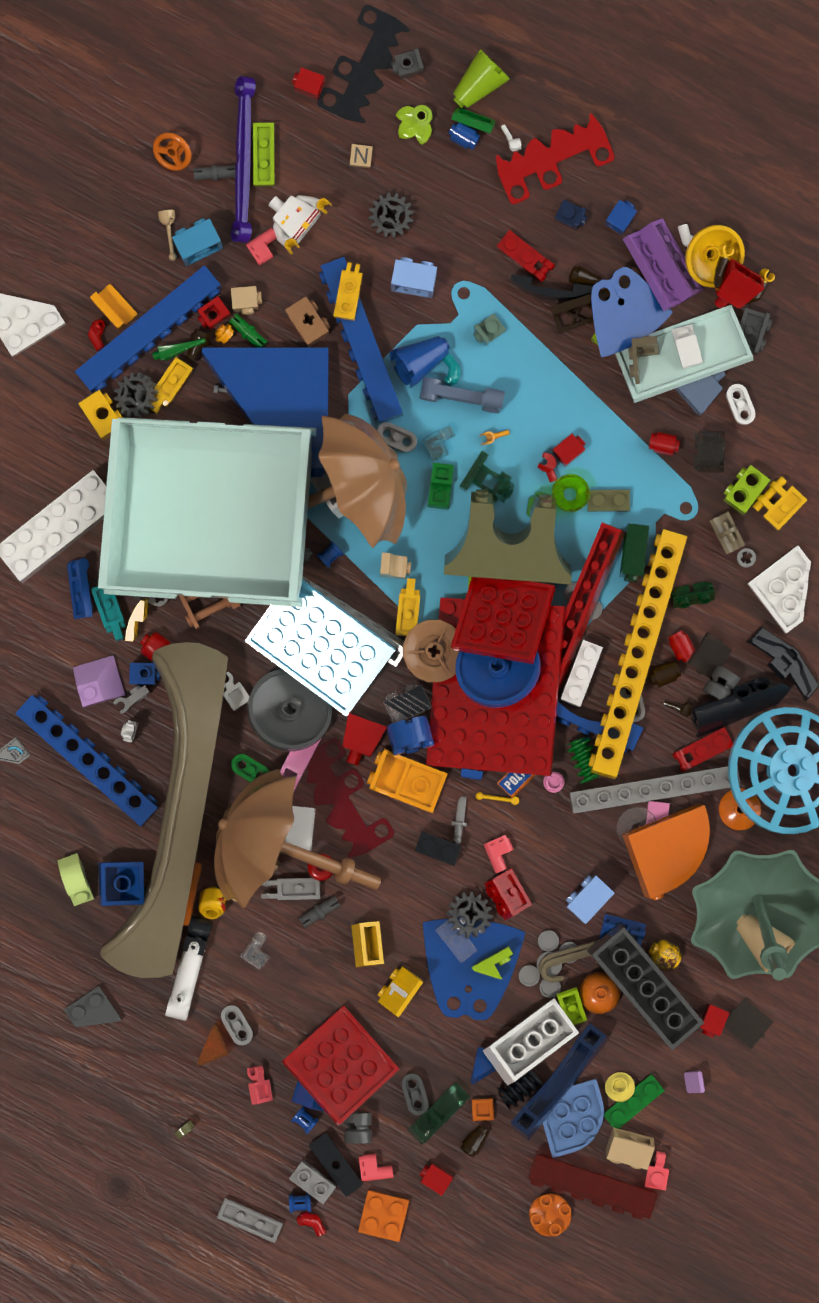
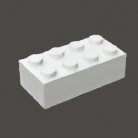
(530, 1041)

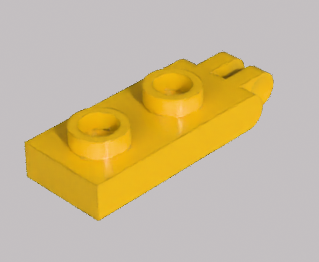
(348, 293)

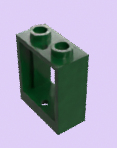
(634, 552)

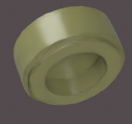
(183, 1130)

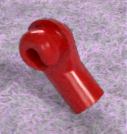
(95, 332)
(313, 1221)

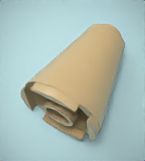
(750, 932)

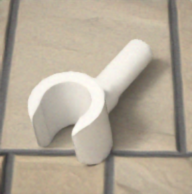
(514, 144)

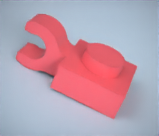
(260, 1089)
(657, 1175)

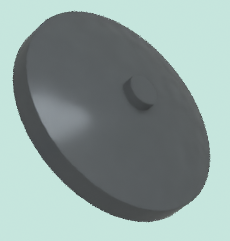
(287, 712)

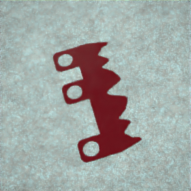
(334, 791)

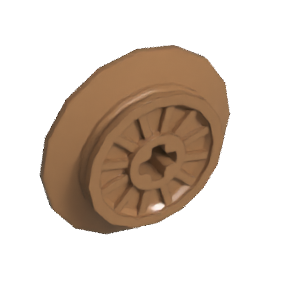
(418, 658)

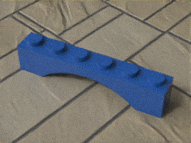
(586, 726)

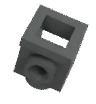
(415, 68)

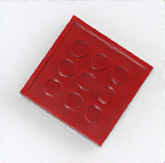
(503, 618)
(340, 1065)

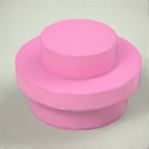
(554, 782)

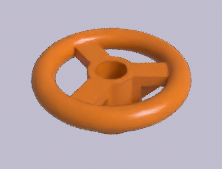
(173, 150)

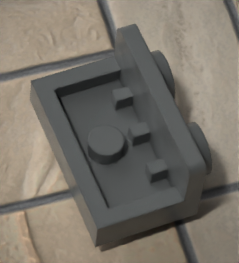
(754, 326)

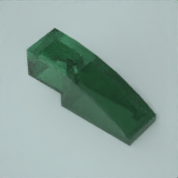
(438, 1113)

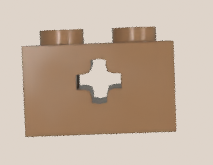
(297, 315)

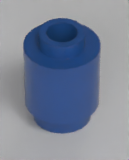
(464, 136)

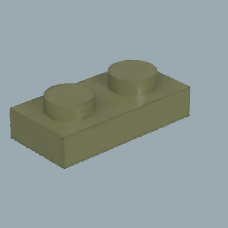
(608, 501)

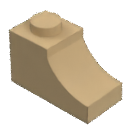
(394, 566)

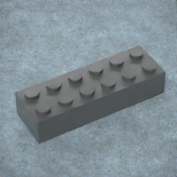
(645, 986)

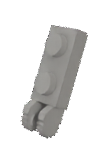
(293, 889)

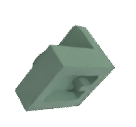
(488, 330)

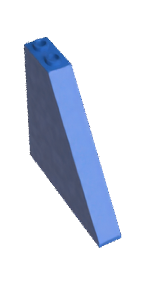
(277, 387)

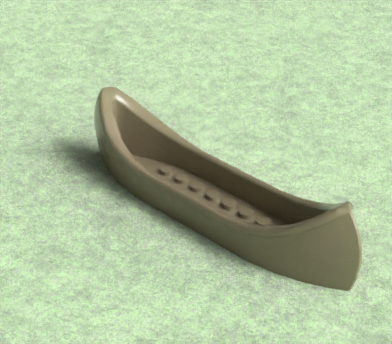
(195, 687)

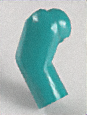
(453, 372)

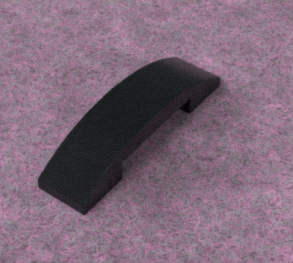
(524, 284)

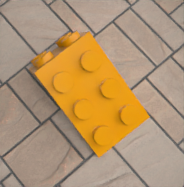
(407, 780)

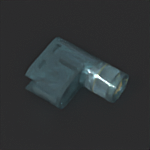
(434, 443)

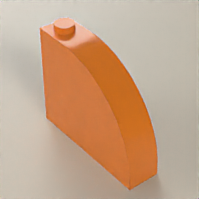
(668, 850)

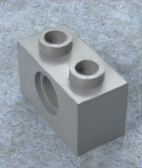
(312, 1181)

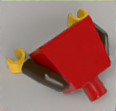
(736, 282)

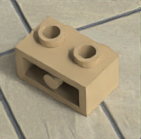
(630, 1148)

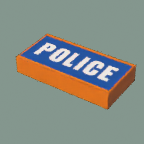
(514, 782)

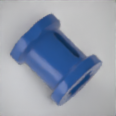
(330, 554)
(306, 1126)
(299, 1207)

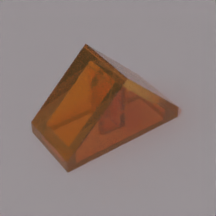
(214, 1047)

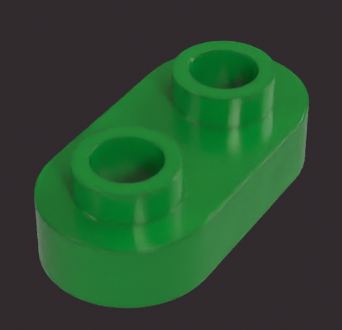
(251, 769)

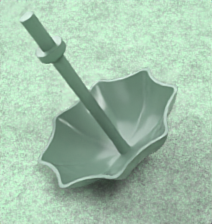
(774, 891)

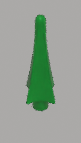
(169, 351)

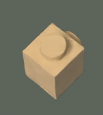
(245, 299)

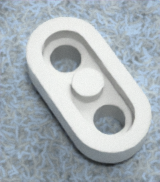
(742, 404)

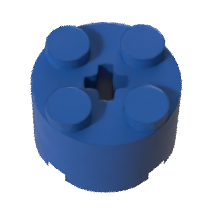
(410, 735)

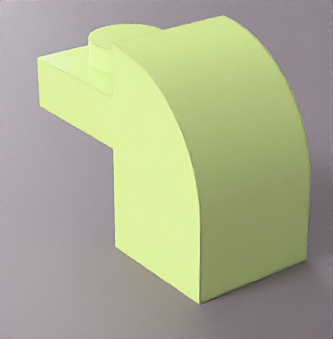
(75, 880)

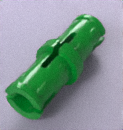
(248, 332)

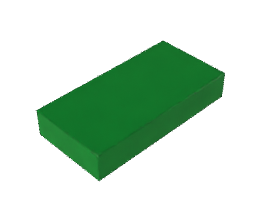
(473, 119)

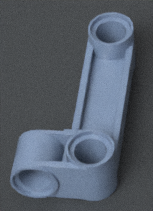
(490, 400)

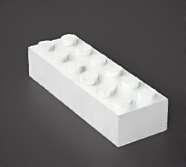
(55, 527)

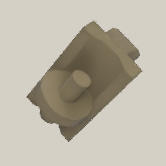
(727, 533)

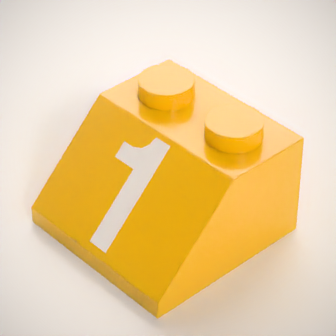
(399, 991)

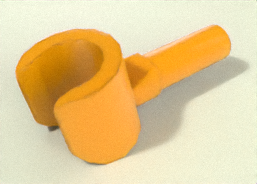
(492, 436)

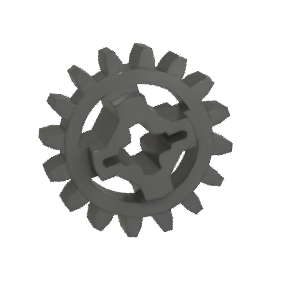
(383, 220)
(136, 395)
(460, 914)

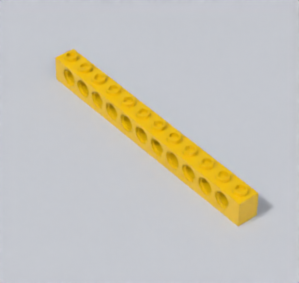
(675, 544)

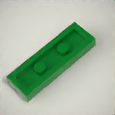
(644, 1094)

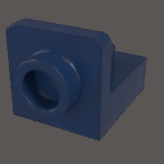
(571, 215)

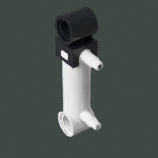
(189, 967)

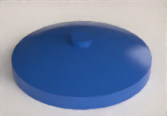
(495, 680)

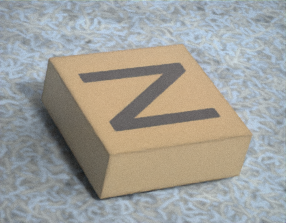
(361, 156)

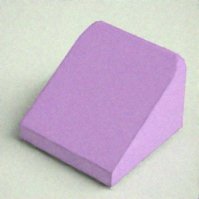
(694, 1081)

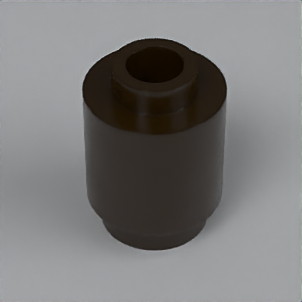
(664, 674)

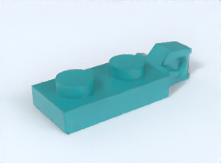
(109, 612)

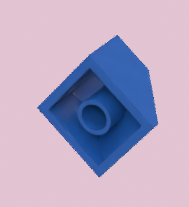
(121, 883)

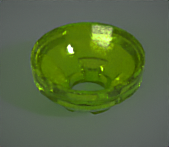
(578, 484)

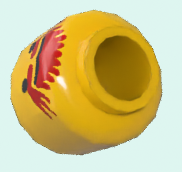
(211, 903)

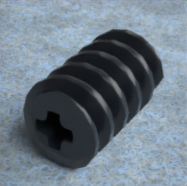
(519, 1088)

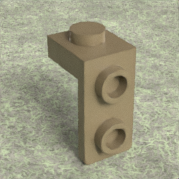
(641, 347)

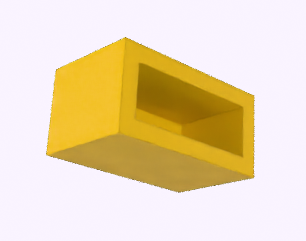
(367, 944)

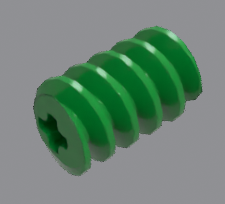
(583, 756)

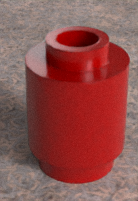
(664, 443)
(681, 646)

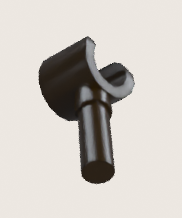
(684, 710)

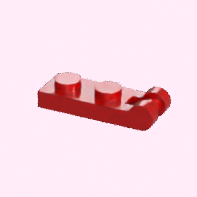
(524, 255)
(704, 749)

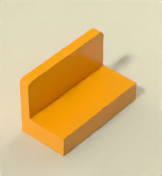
(114, 307)

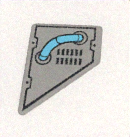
(13, 752)

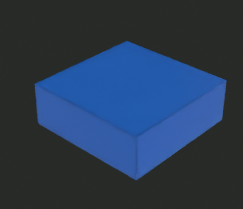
(472, 774)

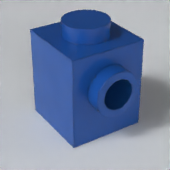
(143, 674)

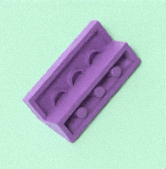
(662, 264)

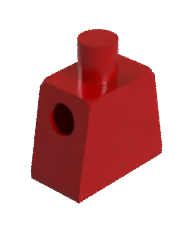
(361, 737)

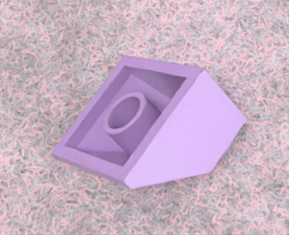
(98, 681)

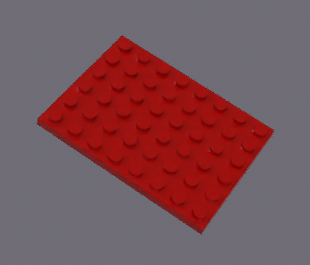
(501, 738)

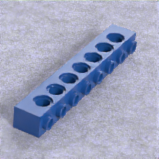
(28, 713)

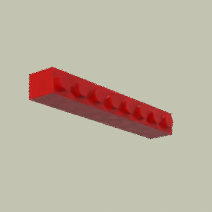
(588, 591)

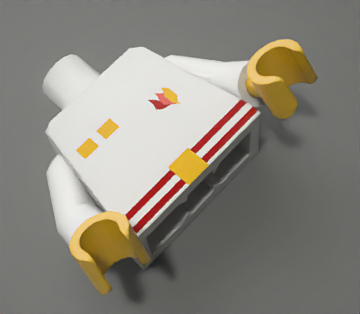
(295, 218)

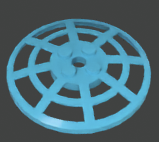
(777, 767)

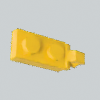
(171, 383)
(407, 608)

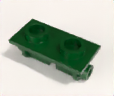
(702, 594)

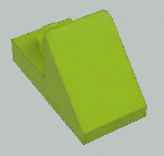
(488, 966)
(572, 1005)

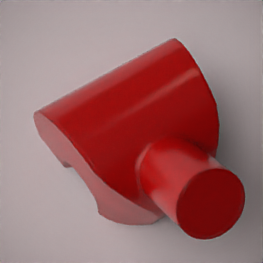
(549, 467)

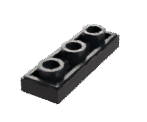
(343, 1175)

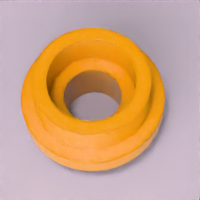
(224, 333)

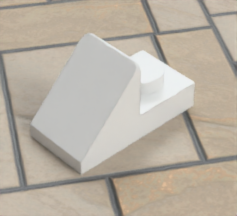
(687, 346)

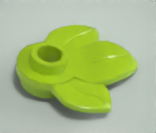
(412, 125)

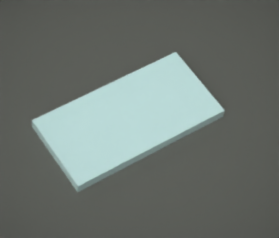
(720, 345)

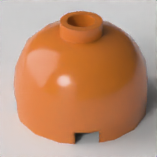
(599, 993)

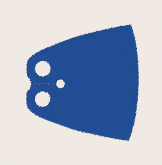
(451, 977)

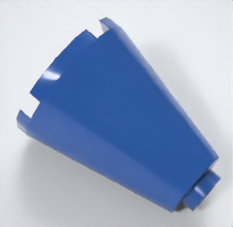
(418, 359)

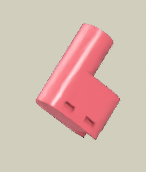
(258, 246)
(496, 849)
(370, 1171)

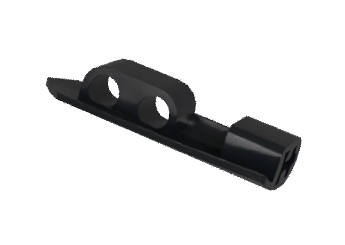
(746, 700)

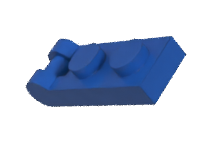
(79, 588)

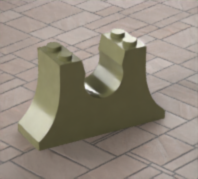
(516, 556)

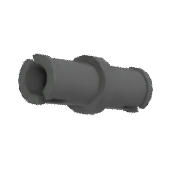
(214, 172)
(319, 911)

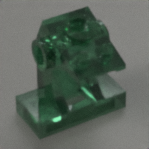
(477, 474)

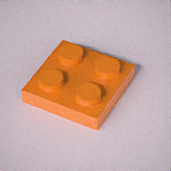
(383, 1215)

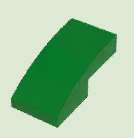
(440, 486)

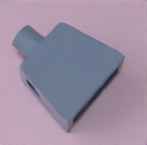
(701, 392)

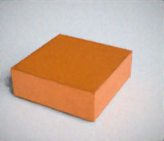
(482, 1109)

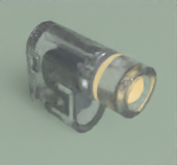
(253, 953)

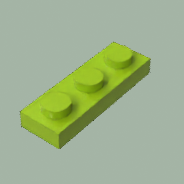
(263, 154)

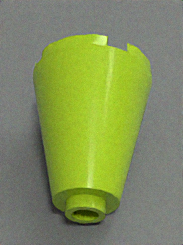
(479, 80)

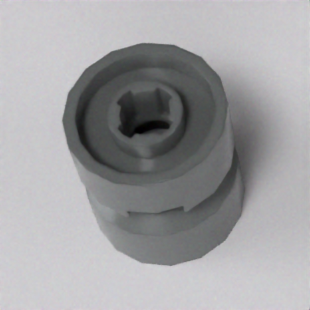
(717, 690)
(358, 1128)

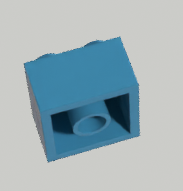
(197, 241)

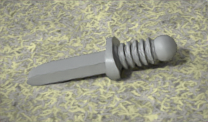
(459, 822)

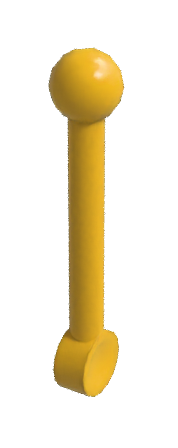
(479, 796)

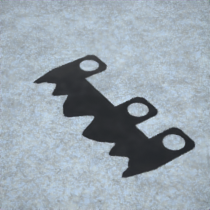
(362, 76)

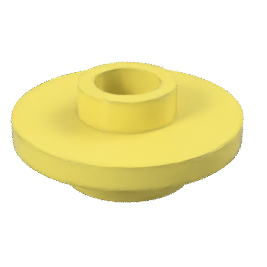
(620, 1087)

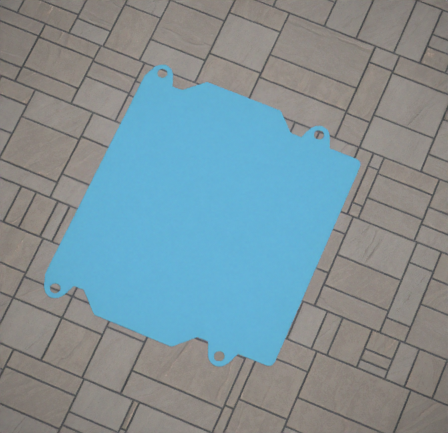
(540, 410)

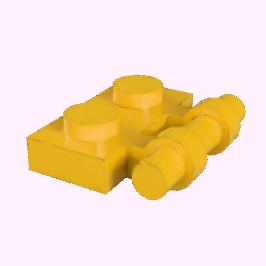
(784, 508)

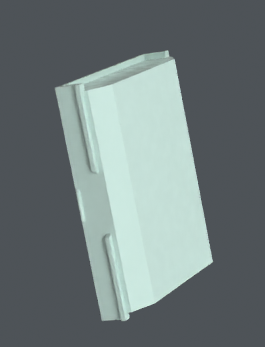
(206, 511)

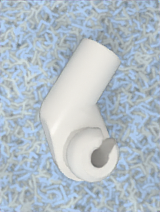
(685, 234)

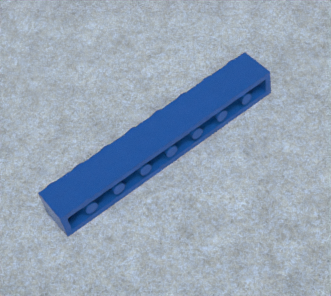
(149, 329)
(363, 351)

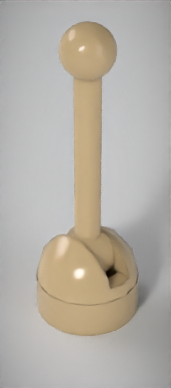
(167, 217)

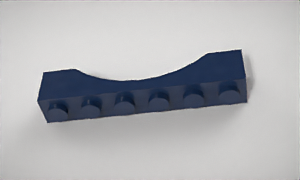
(570, 1069)

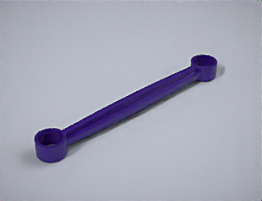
(241, 228)

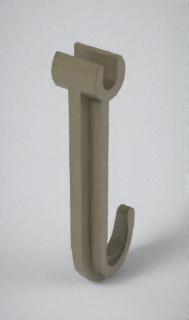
(561, 957)

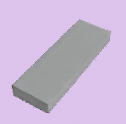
(250, 1220)

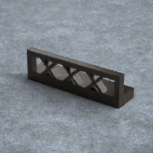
(577, 304)

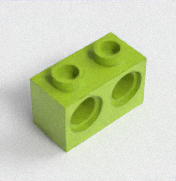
(750, 492)

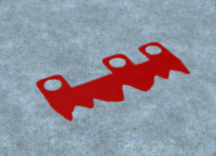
(543, 159)

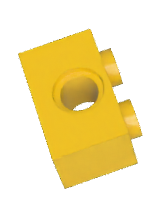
(92, 406)

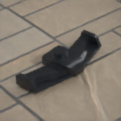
(785, 661)

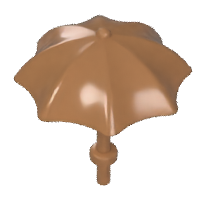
(363, 478)
(255, 835)

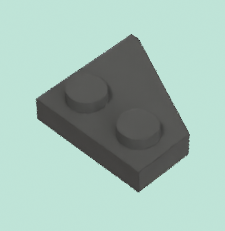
(92, 1009)

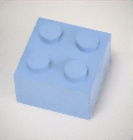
(414, 277)
(589, 898)

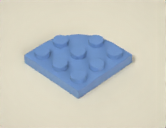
(575, 1119)

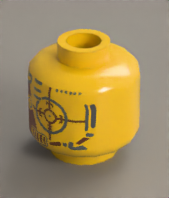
(665, 955)

